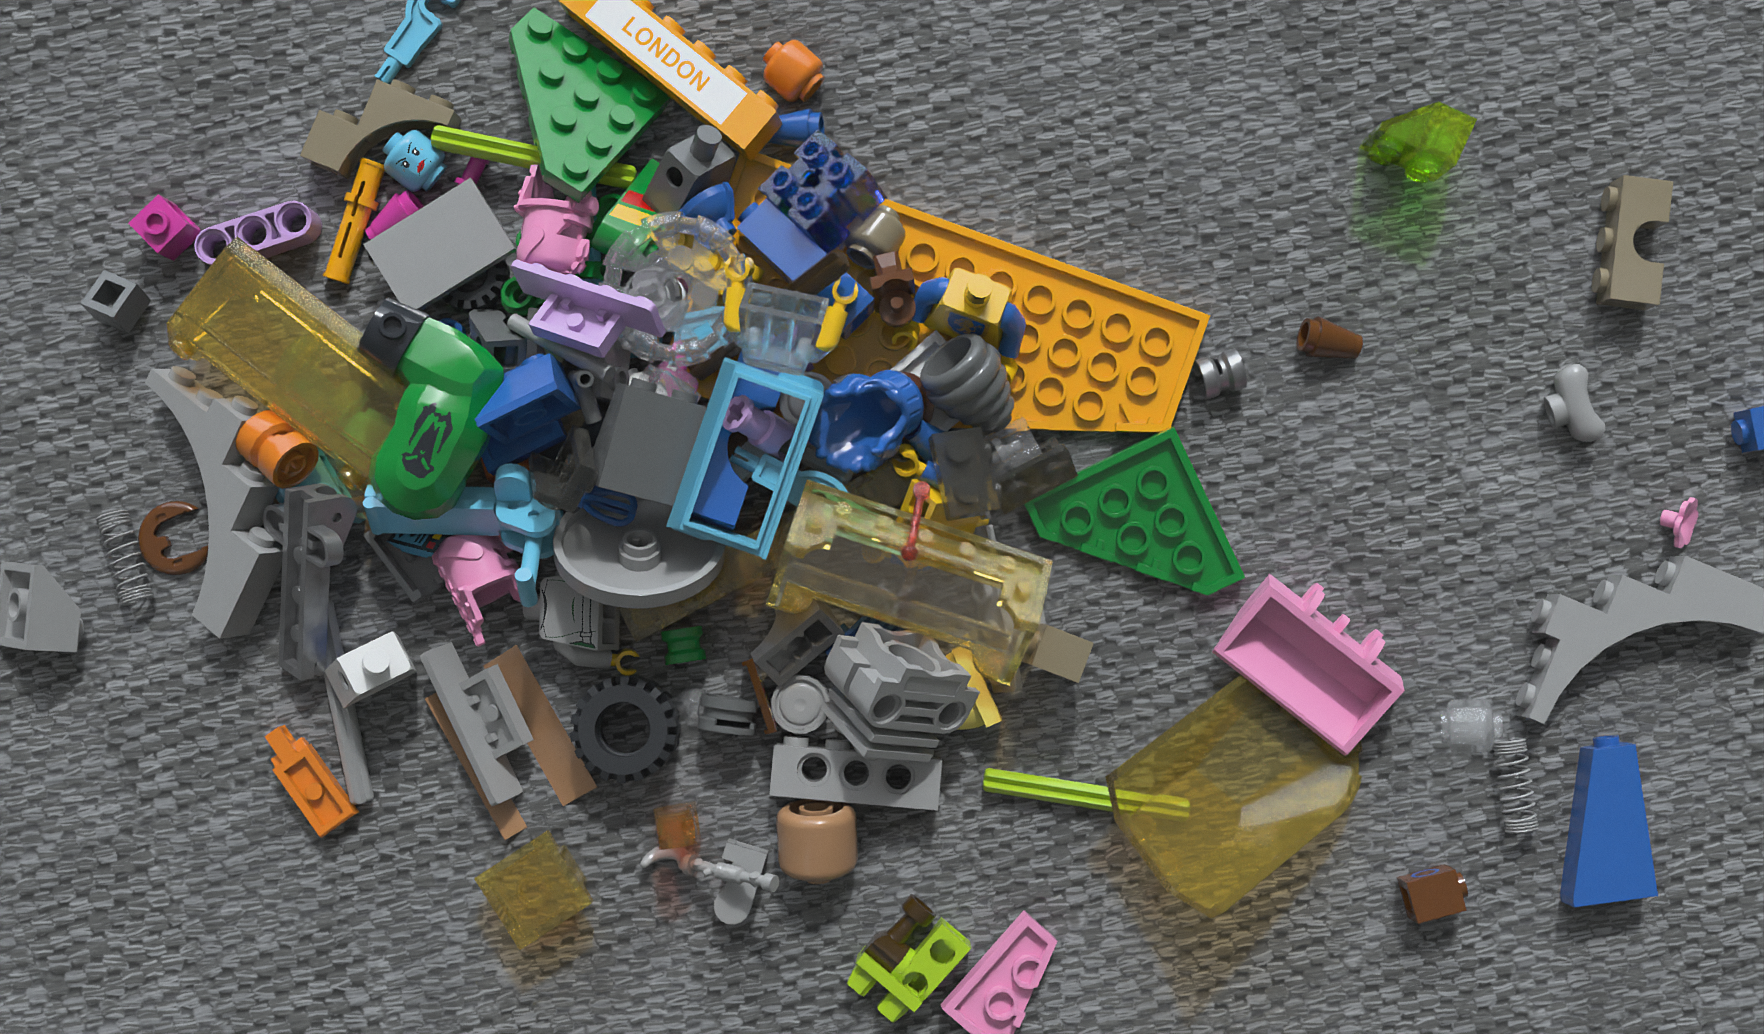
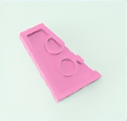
(1002, 981)

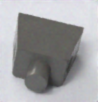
(689, 169)

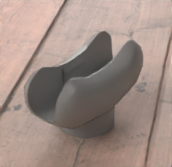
(1572, 405)

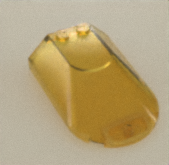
(1229, 795)

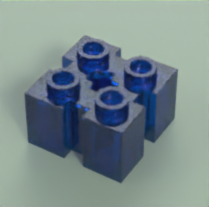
(823, 191)

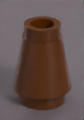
(1325, 339)

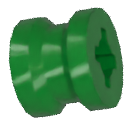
(683, 645)

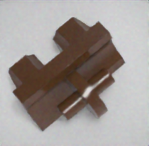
(893, 290)

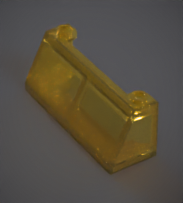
(289, 357)

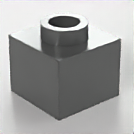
(116, 301)

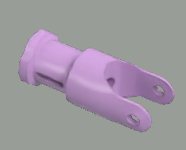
(761, 427)

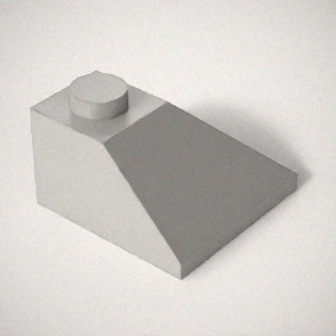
(36, 610)

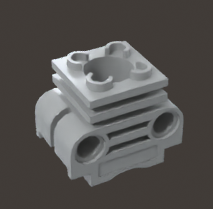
(895, 693)

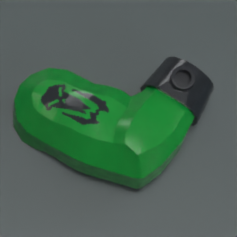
(435, 435)

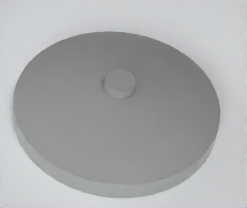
(633, 563)

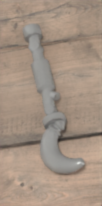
(691, 863)

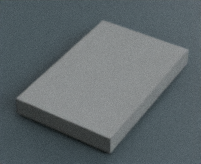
(440, 246)

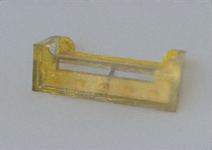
(953, 591)

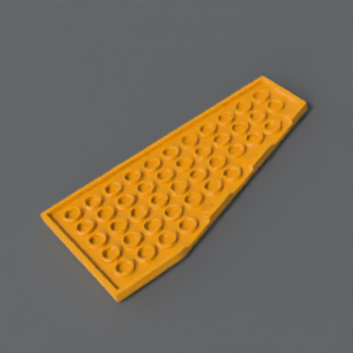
(1090, 345)

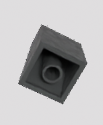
(647, 441)

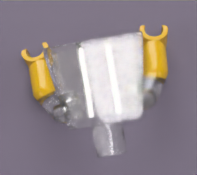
(781, 326)

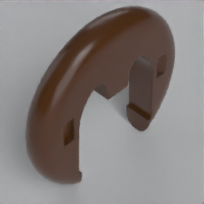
(153, 547)

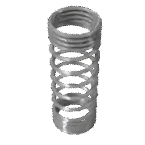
(109, 522)
(1514, 747)

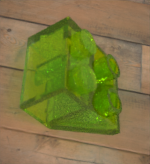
(1421, 141)

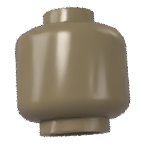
(874, 236)

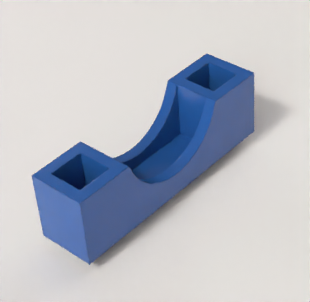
(721, 488)

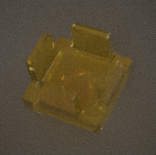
(535, 889)

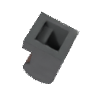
(491, 332)

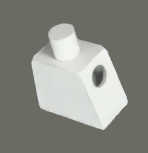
(369, 669)

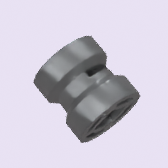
(1221, 373)

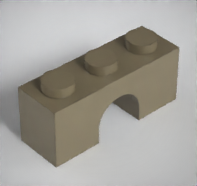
(1623, 275)

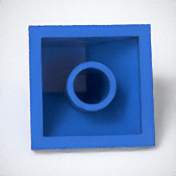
(528, 400)

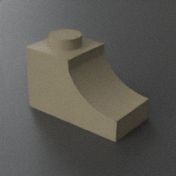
(1058, 652)

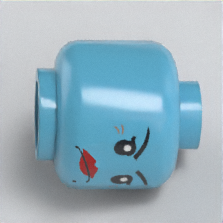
(413, 160)

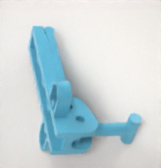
(490, 512)

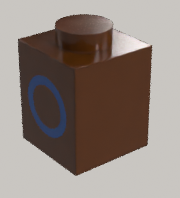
(1433, 893)

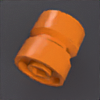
(276, 449)

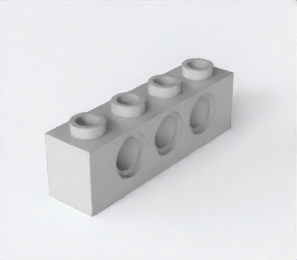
(790, 780)

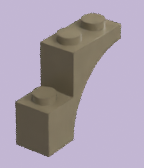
(339, 143)

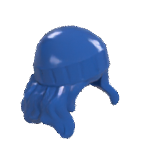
(865, 420)

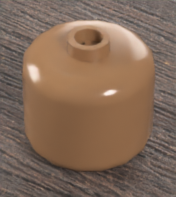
(817, 840)

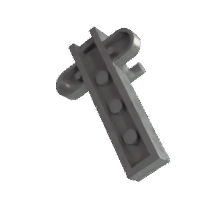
(312, 531)

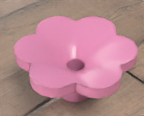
(1681, 522)

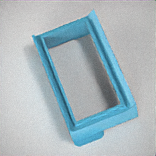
(796, 386)

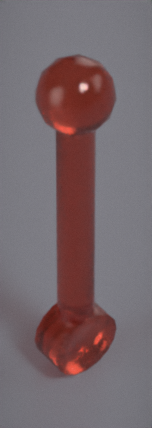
(921, 492)

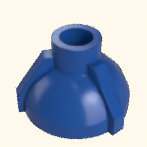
(714, 203)

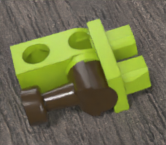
(908, 972)

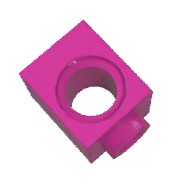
(165, 227)

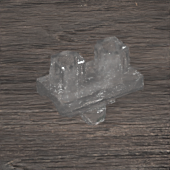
(1012, 447)

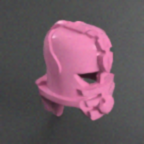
(552, 228)
(476, 575)

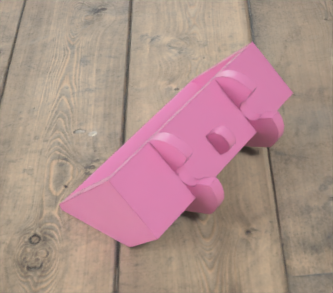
(1310, 663)

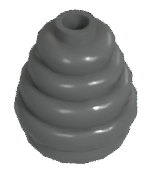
(969, 383)

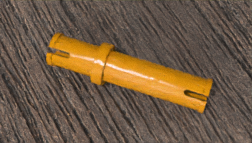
(355, 220)

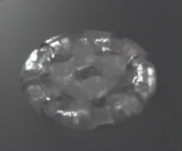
(668, 263)

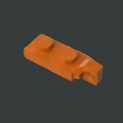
(309, 782)

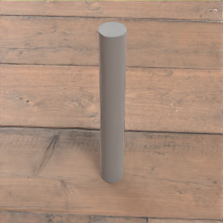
(579, 358)

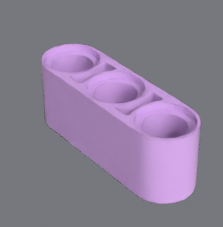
(278, 227)

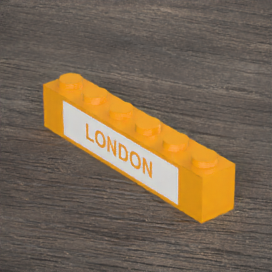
(681, 70)

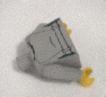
(578, 626)

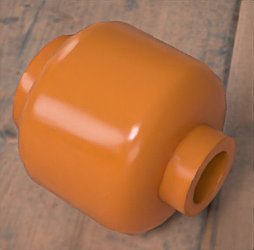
(793, 70)

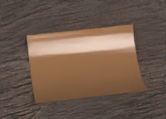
(550, 743)

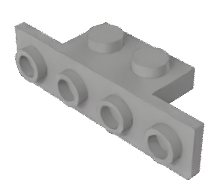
(482, 717)

